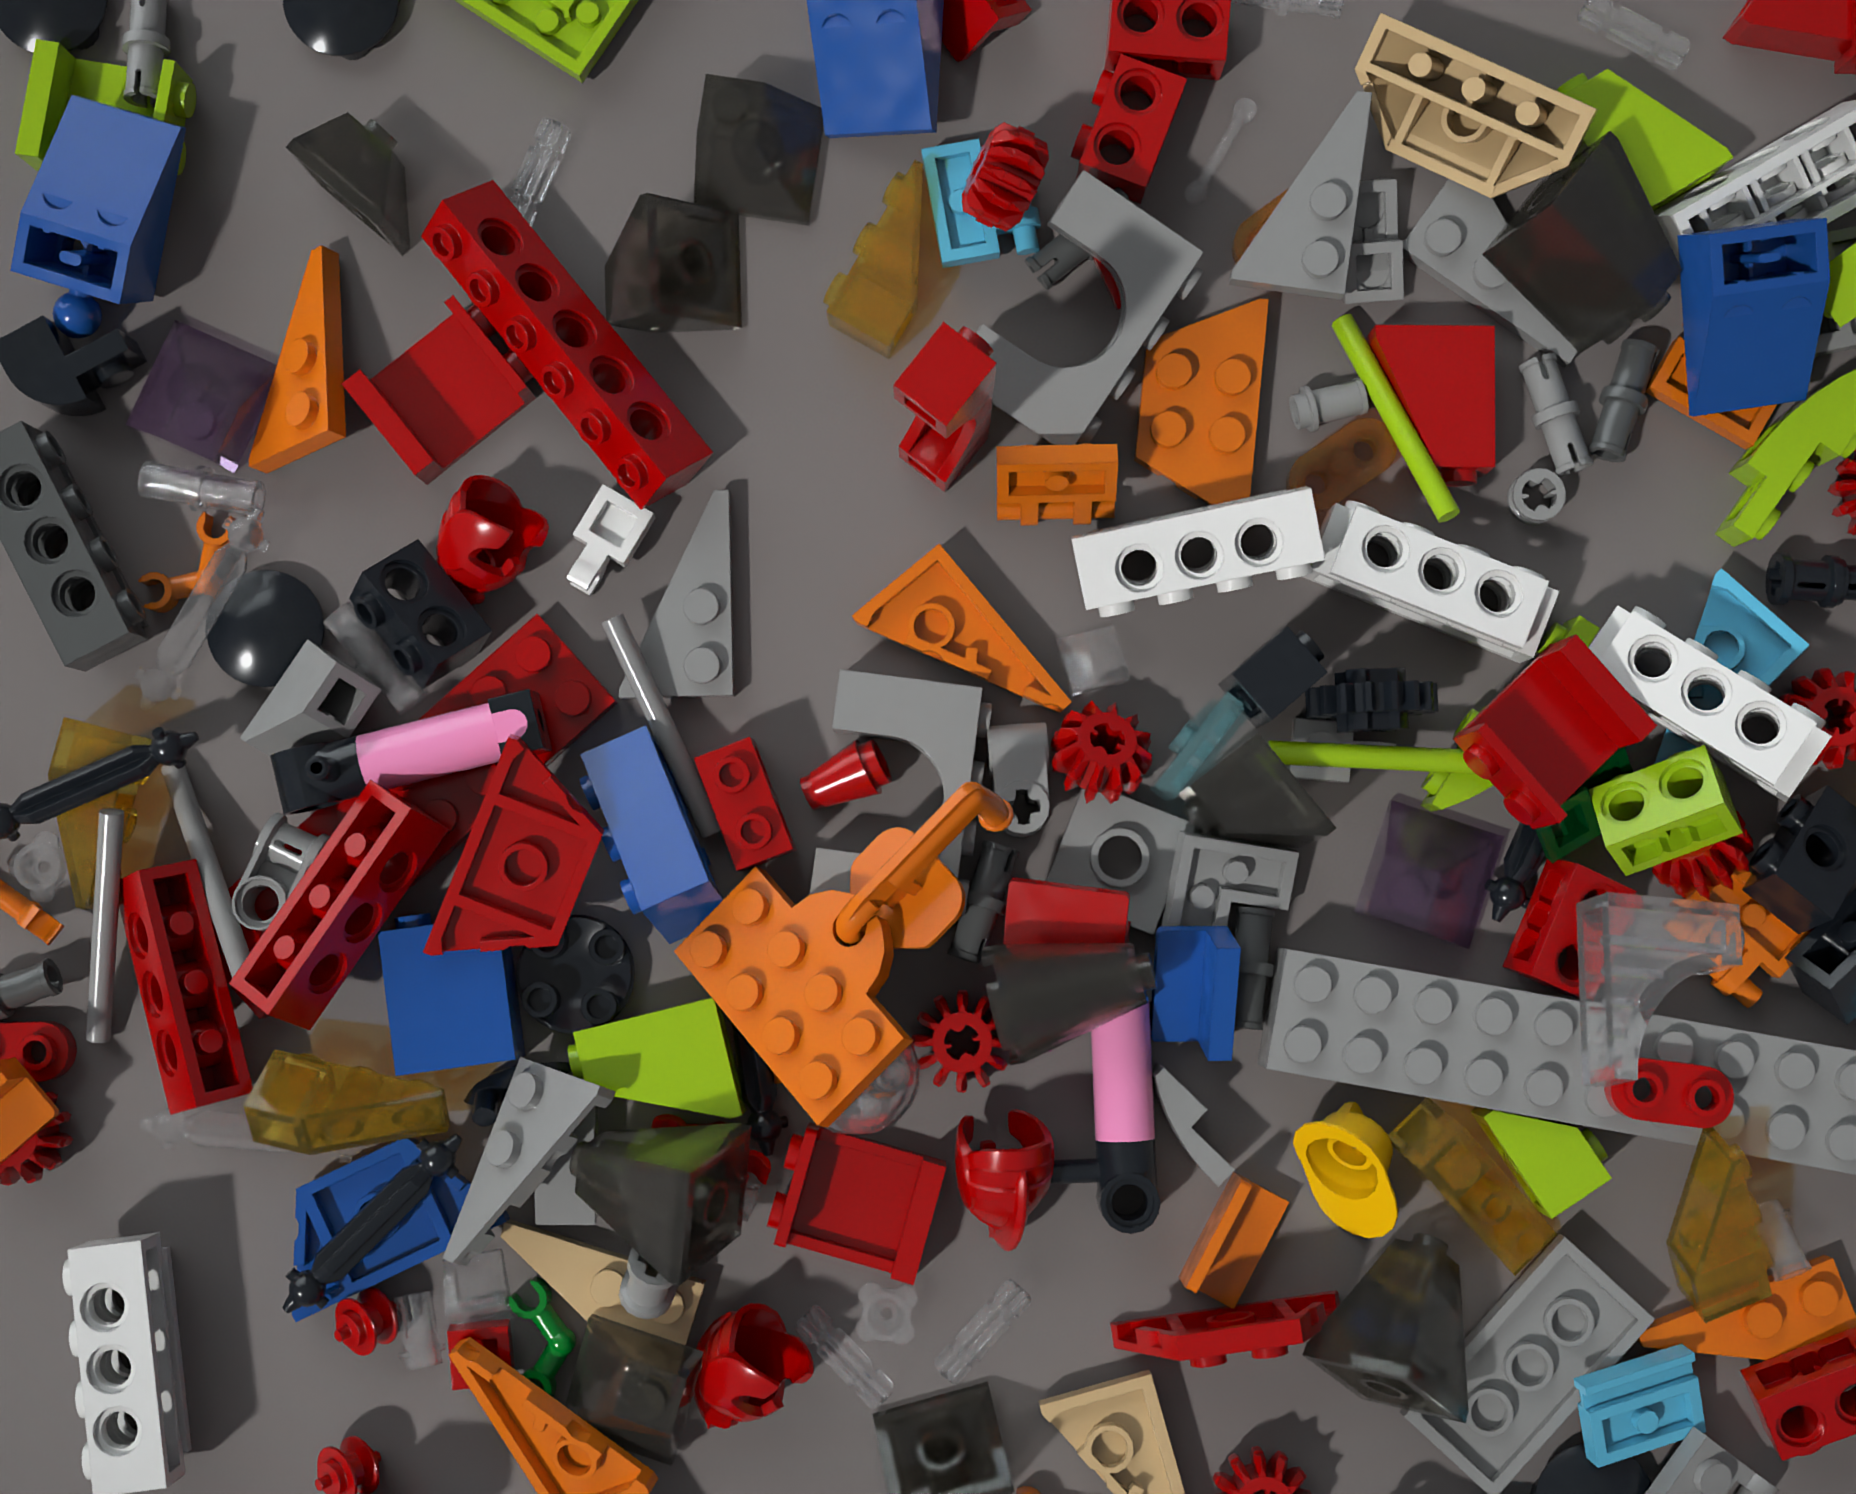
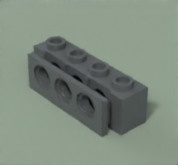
(56, 581)

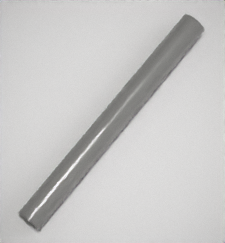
(661, 724)
(213, 881)
(105, 925)

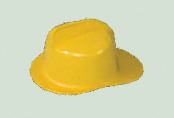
(1349, 1169)

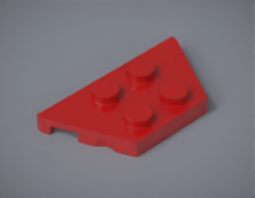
(518, 862)
(1212, 1333)

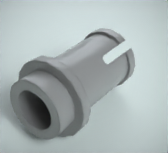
(1328, 404)

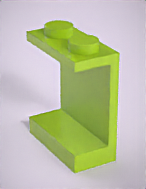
(59, 75)

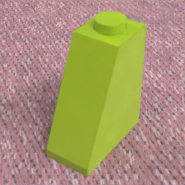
(1660, 145)
(664, 1059)

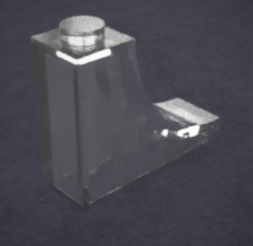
(1631, 958)

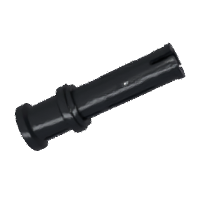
(1823, 580)

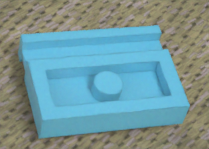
(1639, 1405)

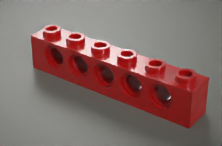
(566, 343)

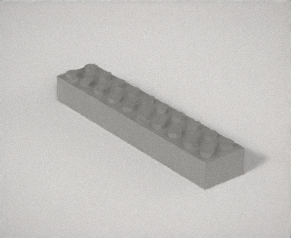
(1526, 1059)

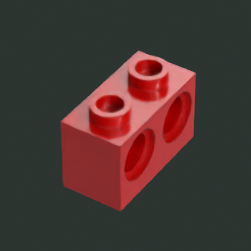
(1167, 42)
(1137, 131)
(745, 804)
(1552, 925)
(1813, 1381)

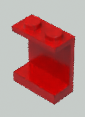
(444, 393)
(1552, 731)

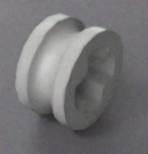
(1540, 514)

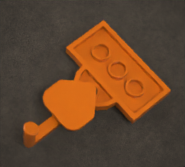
(797, 984)

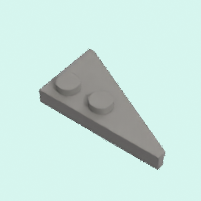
(1310, 231)
(1450, 249)
(692, 629)
(525, 1142)

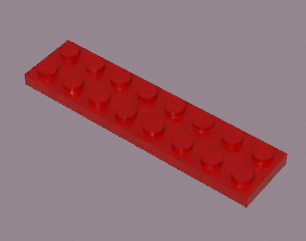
(528, 660)

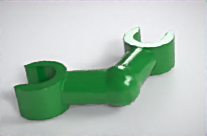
(559, 1337)

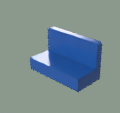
(1196, 988)

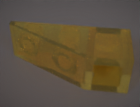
(883, 284)
(78, 746)
(334, 1107)
(1471, 1185)
(1715, 1235)

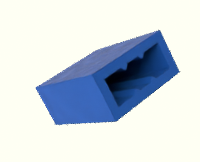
(449, 1005)

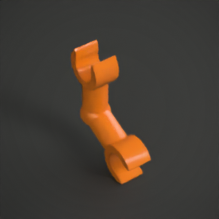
(182, 585)
(28, 914)

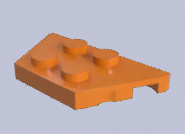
(1204, 404)

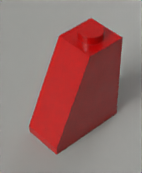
(1794, 27)
(1447, 391)

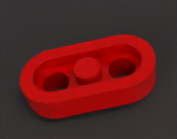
(60, 1046)
(1673, 1094)

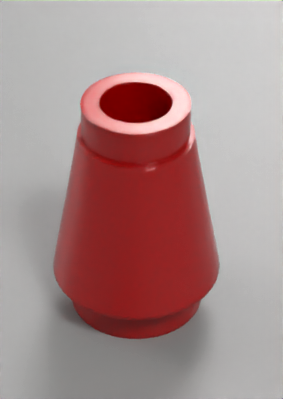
(847, 776)

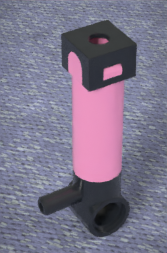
(407, 753)
(1121, 1121)

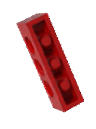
(338, 906)
(183, 986)

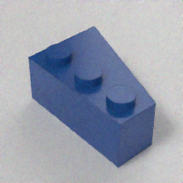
(650, 833)

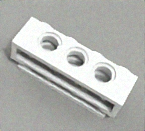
(1775, 180)
(1292, 549)
(1402, 590)
(1773, 765)
(148, 1334)

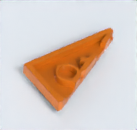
(306, 391)
(948, 619)
(1794, 1316)
(545, 1437)

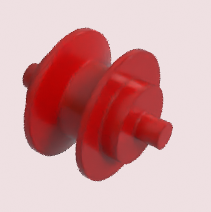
(366, 1321)
(348, 1469)

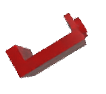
(858, 1200)

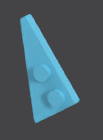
(1744, 639)

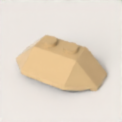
(1466, 111)

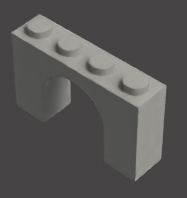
(1149, 270)
(927, 715)

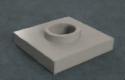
(1151, 830)

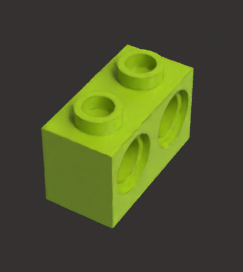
(1667, 817)

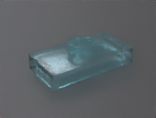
(1195, 744)

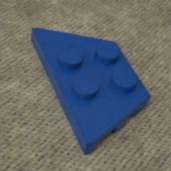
(337, 1197)

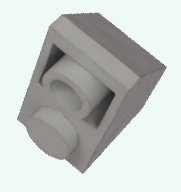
(311, 703)

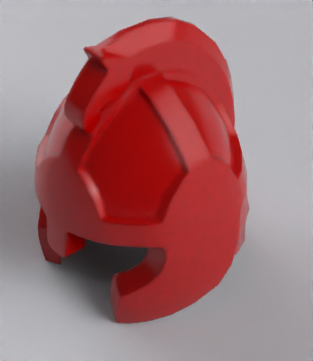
(486, 536)
(1005, 1183)
(747, 1366)

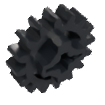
(1371, 700)

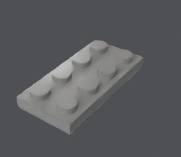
(1523, 1358)

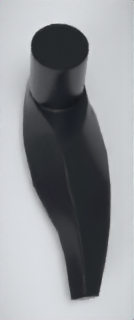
(492, 1090)

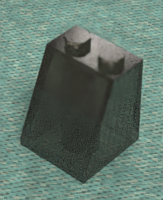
(1588, 248)

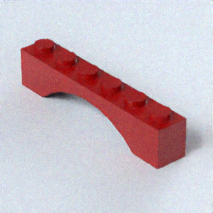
(952, 399)

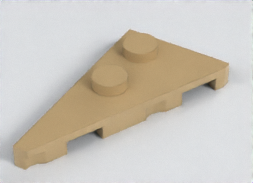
(592, 1279)
(1119, 1433)

